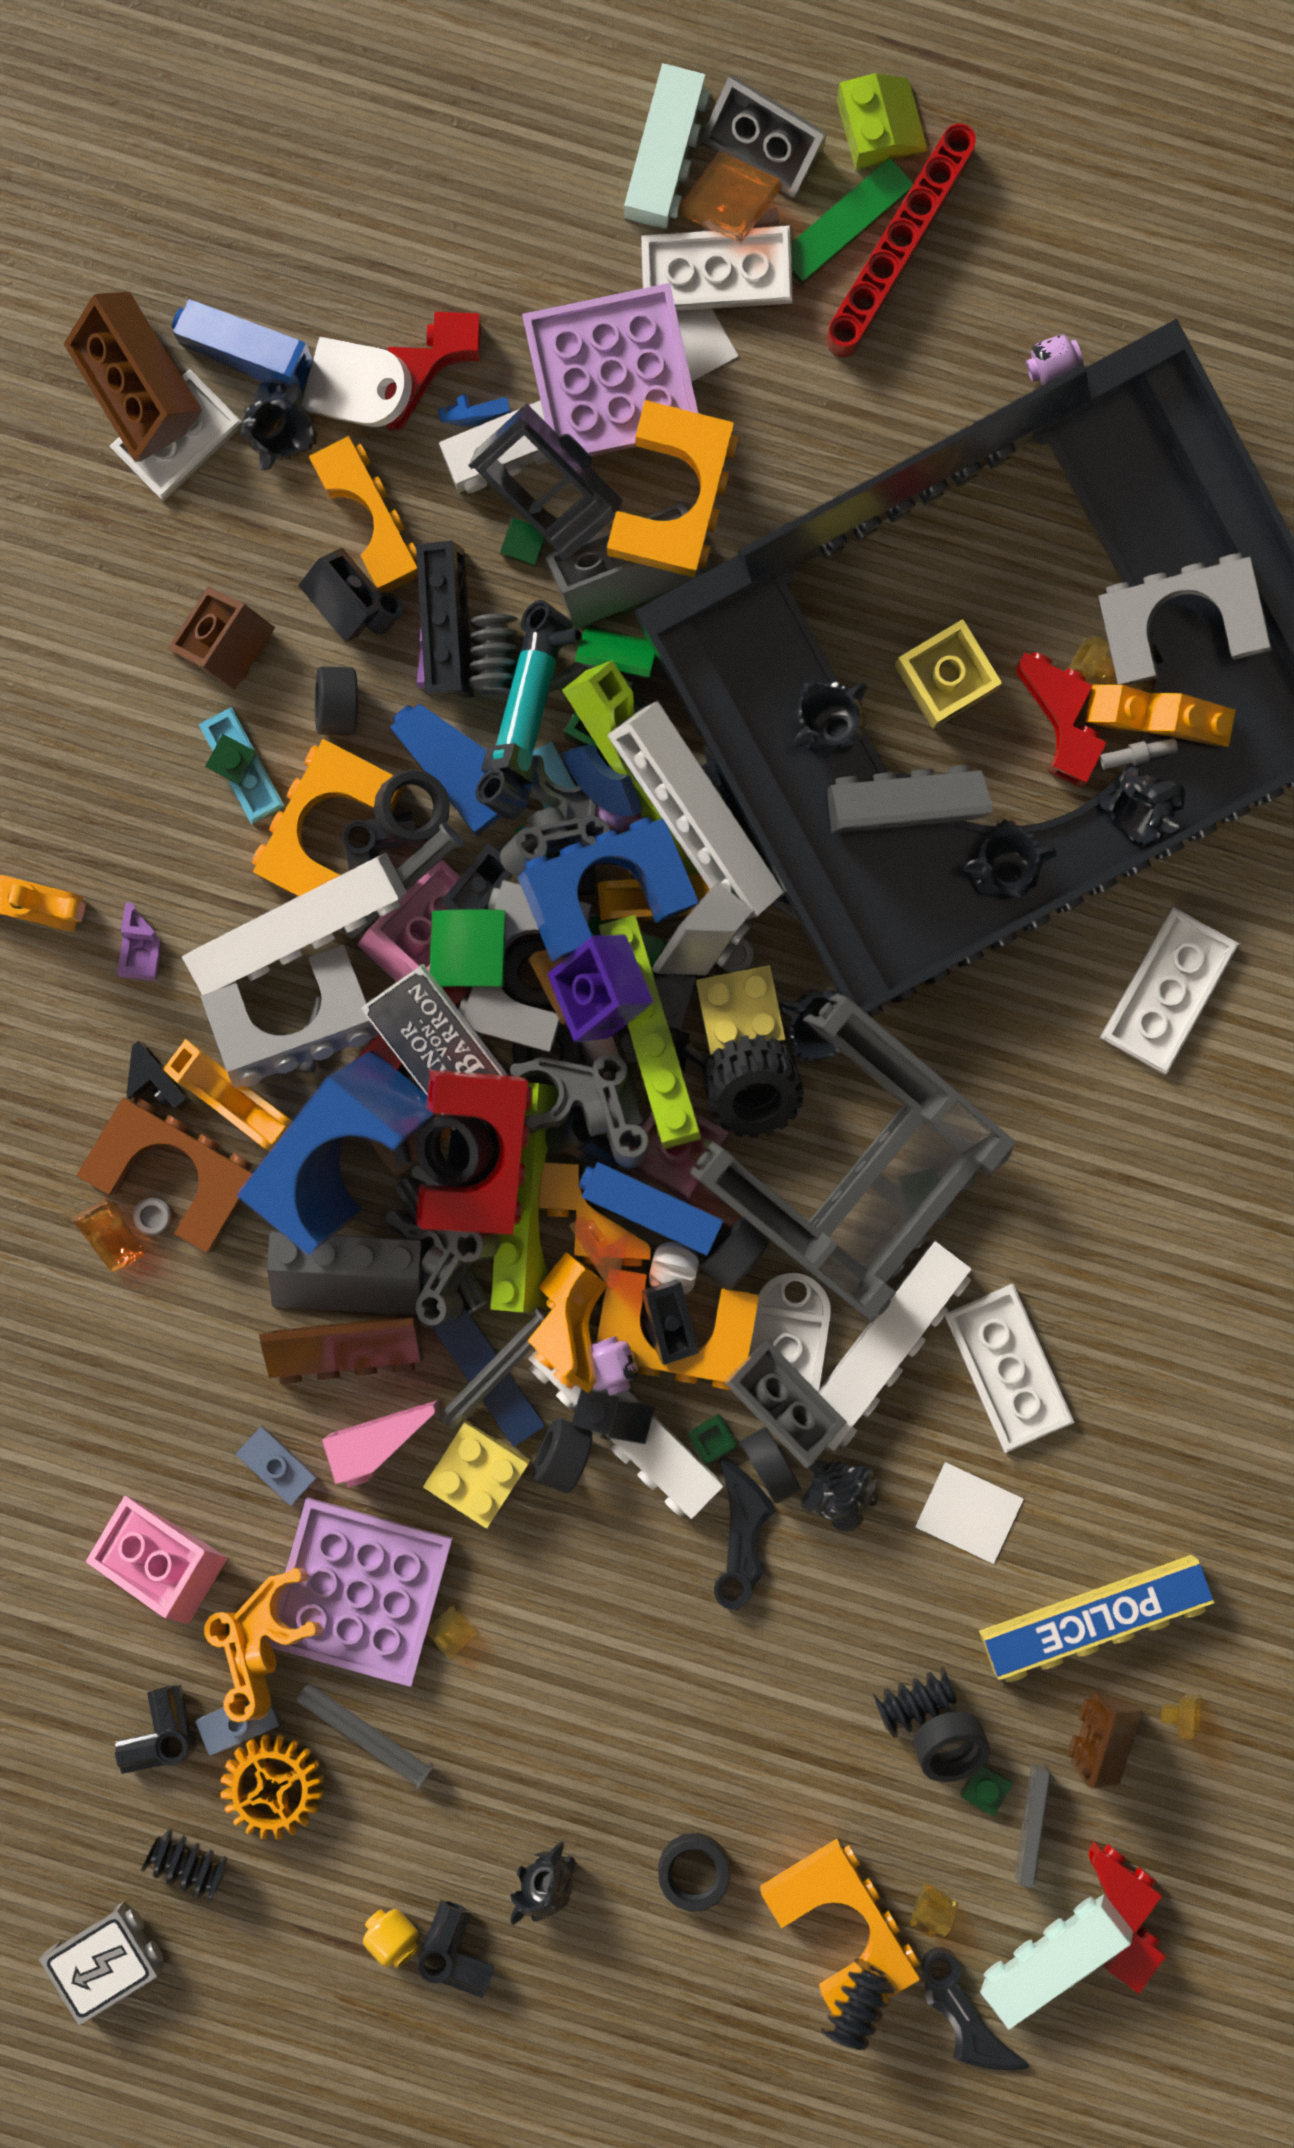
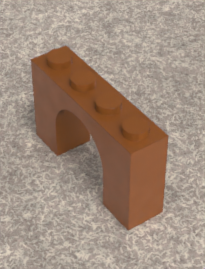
(135, 1130)

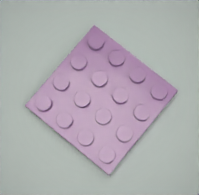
(604, 360)
(367, 1587)

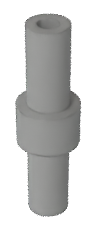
(1138, 753)

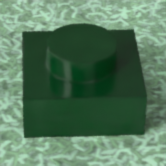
(231, 759)
(986, 1789)

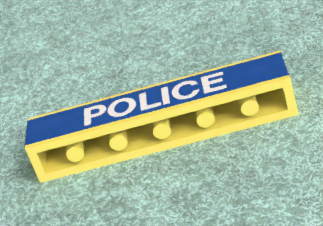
(1096, 1617)

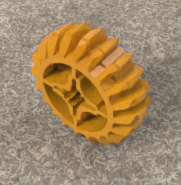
(278, 1802)

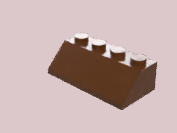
(131, 374)
(342, 1347)

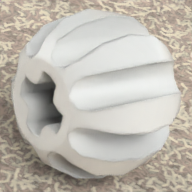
(674, 1262)

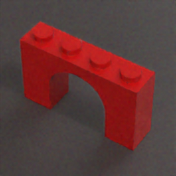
(492, 1202)

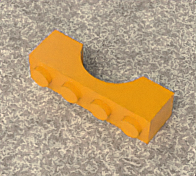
(345, 476)

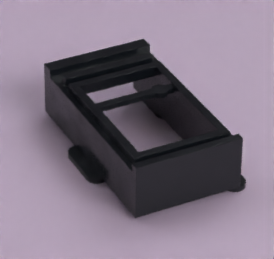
(584, 517)

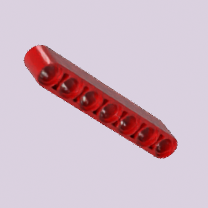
(907, 224)

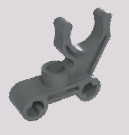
(554, 828)
(597, 1097)
(444, 1262)

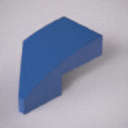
(464, 415)

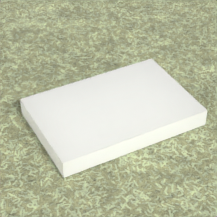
(179, 460)

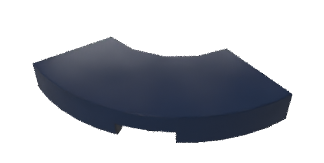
(601, 783)

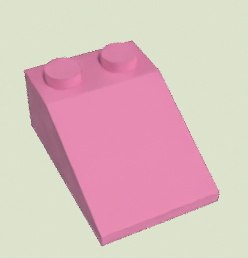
(403, 936)
(362, 1448)
(156, 1561)

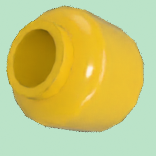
(391, 1938)

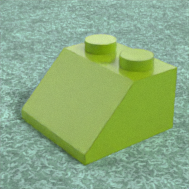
(880, 119)

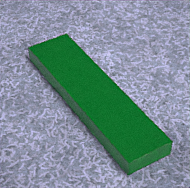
(848, 219)

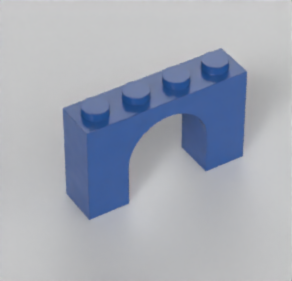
(643, 851)

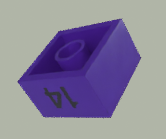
(600, 987)

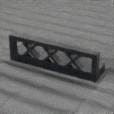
(444, 618)

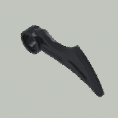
(748, 1512)
(973, 2038)

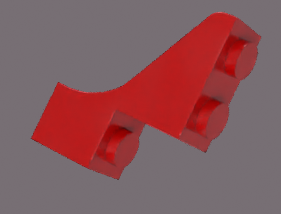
(453, 339)
(1061, 699)
(1134, 1899)

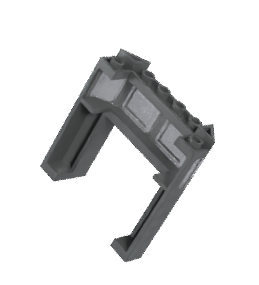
(892, 1189)

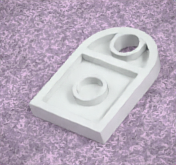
(351, 383)
(794, 1328)

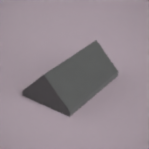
(764, 135)
(786, 1403)

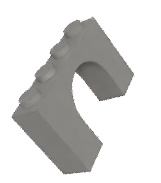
(1131, 610)
(490, 1009)
(256, 1054)

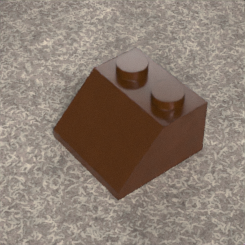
(222, 637)

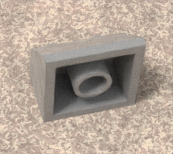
(706, 935)

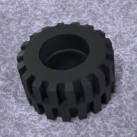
(750, 1063)

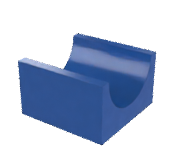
(301, 1178)

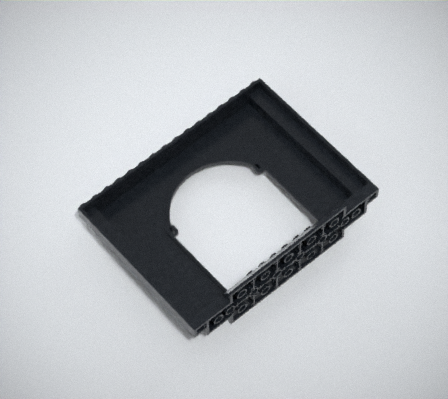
(1162, 493)

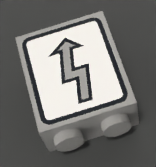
(103, 1963)

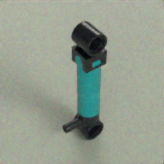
(512, 760)

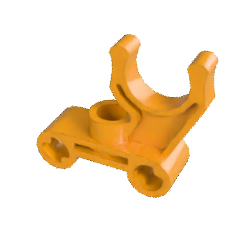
(40, 904)
(248, 1645)

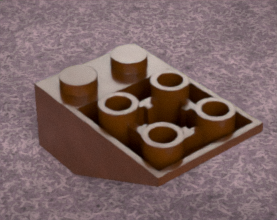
(1104, 1739)

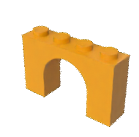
(704, 446)
(329, 774)
(718, 1356)
(832, 1878)

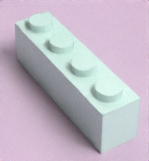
(665, 145)
(1056, 1960)

